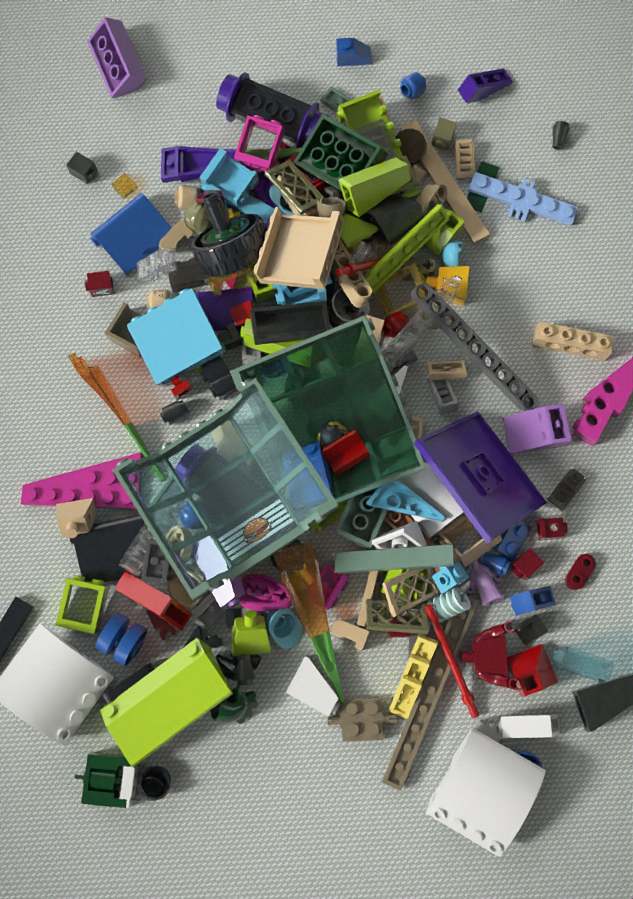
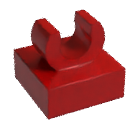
(180, 388)

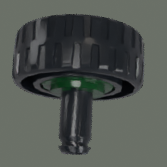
(230, 241)

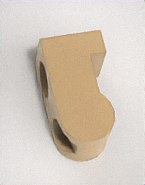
(174, 235)
(342, 629)

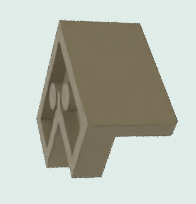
(118, 331)

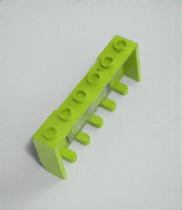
(369, 119)

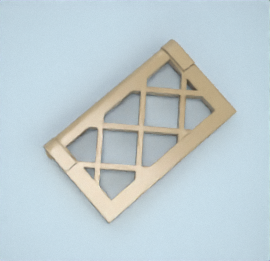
(393, 597)

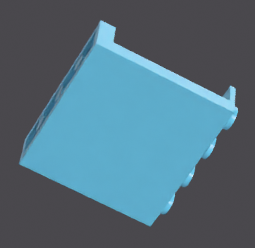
(175, 337)

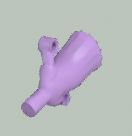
(485, 584)

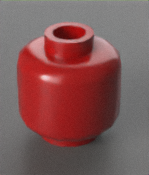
(394, 324)

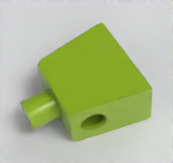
(249, 635)

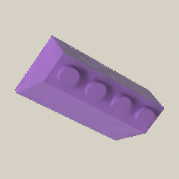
(116, 58)

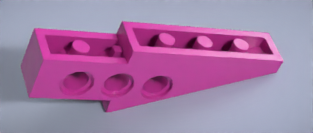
(613, 403)

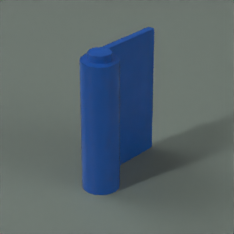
(131, 233)

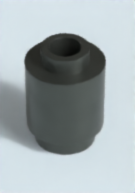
(174, 412)

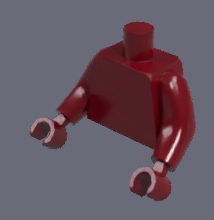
(490, 656)

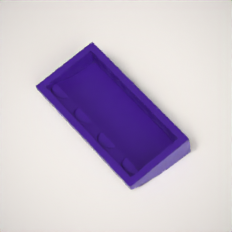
(219, 307)

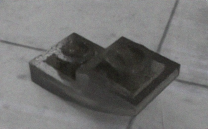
(566, 489)

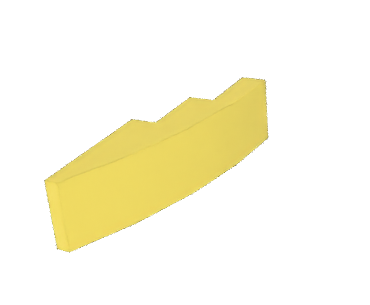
(413, 676)

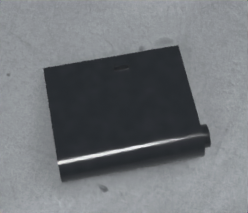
(104, 547)

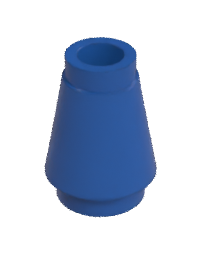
(497, 563)

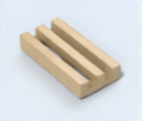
(446, 370)

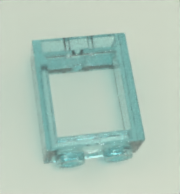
(582, 664)

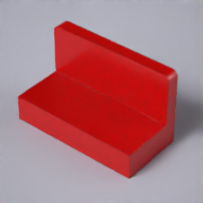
(346, 452)

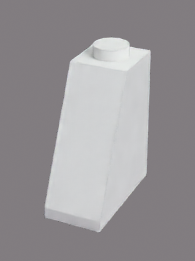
(313, 689)
(530, 726)

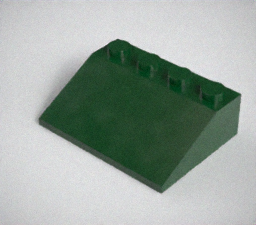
(337, 152)

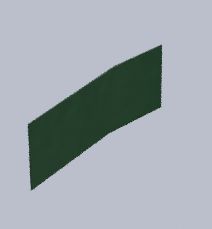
(478, 201)

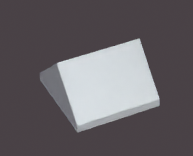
(401, 537)

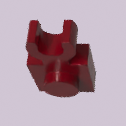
(158, 622)

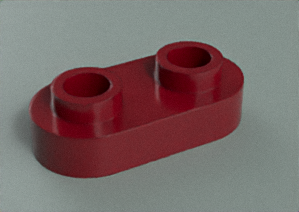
(581, 571)

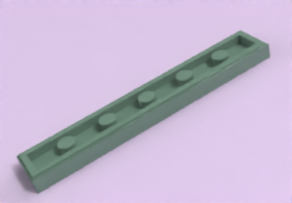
(394, 559)

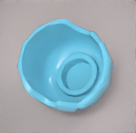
(452, 253)

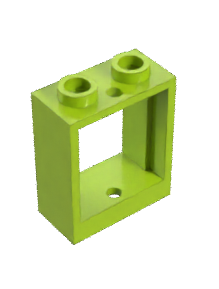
(94, 627)

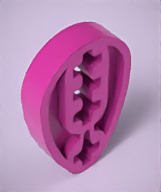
(274, 592)

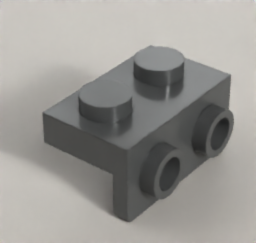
(155, 564)

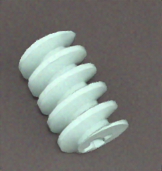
(450, 604)

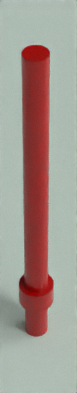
(352, 268)
(467, 696)

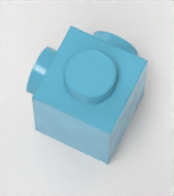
(450, 577)

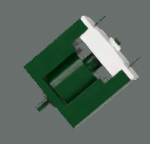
(102, 780)

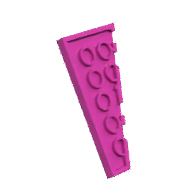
(85, 483)

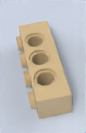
(572, 341)

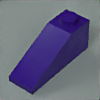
(482, 84)

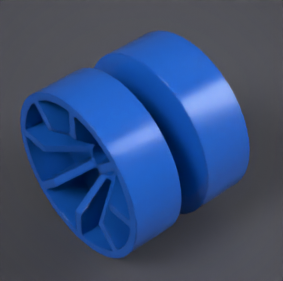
(125, 641)

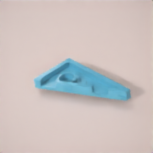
(399, 498)

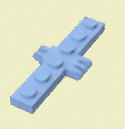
(523, 199)

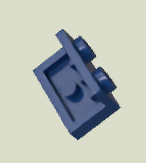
(512, 540)

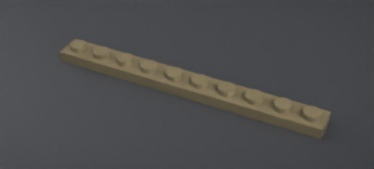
(426, 701)

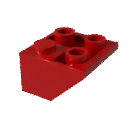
(534, 670)

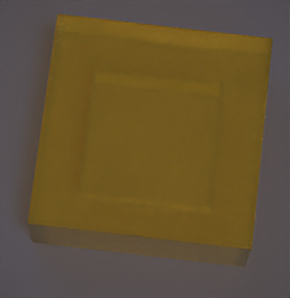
(124, 186)

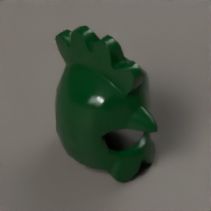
(235, 707)

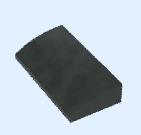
(289, 322)

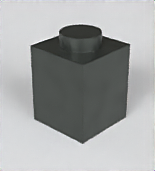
(82, 168)

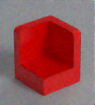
(241, 313)

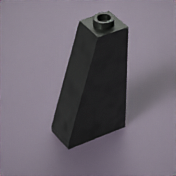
(603, 701)

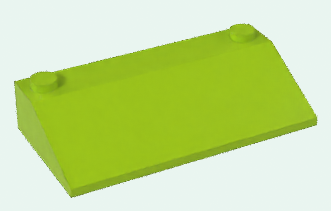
(166, 701)

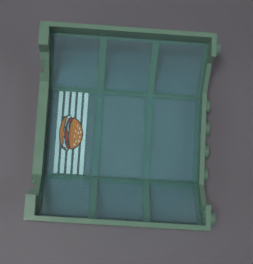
(227, 492)

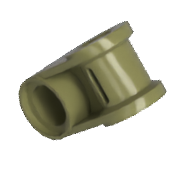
(422, 263)

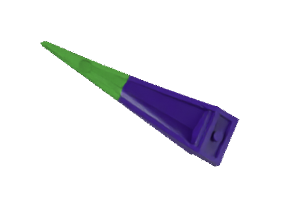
(190, 162)

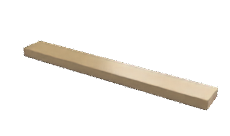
(455, 198)

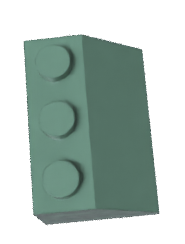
(359, 521)

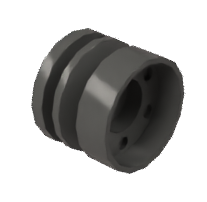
(341, 305)

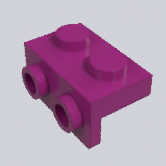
(332, 584)

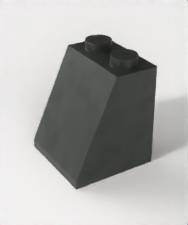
(394, 217)

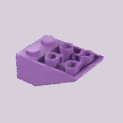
(537, 429)

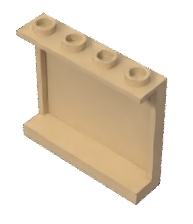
(299, 250)

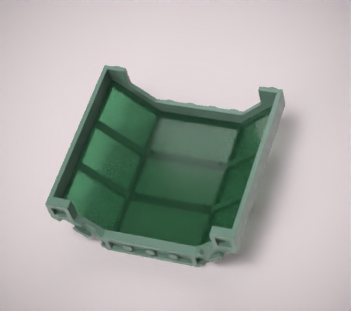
(346, 381)

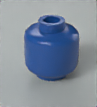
(413, 85)

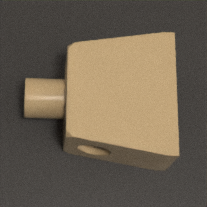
(76, 517)

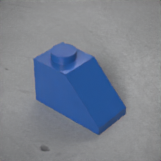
(352, 52)
(532, 600)

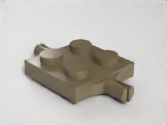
(362, 719)

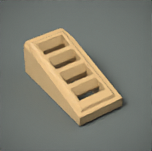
(464, 147)

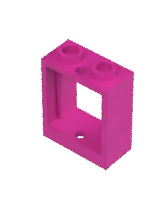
(252, 161)

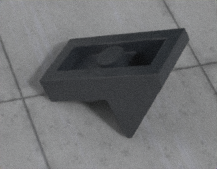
(213, 640)

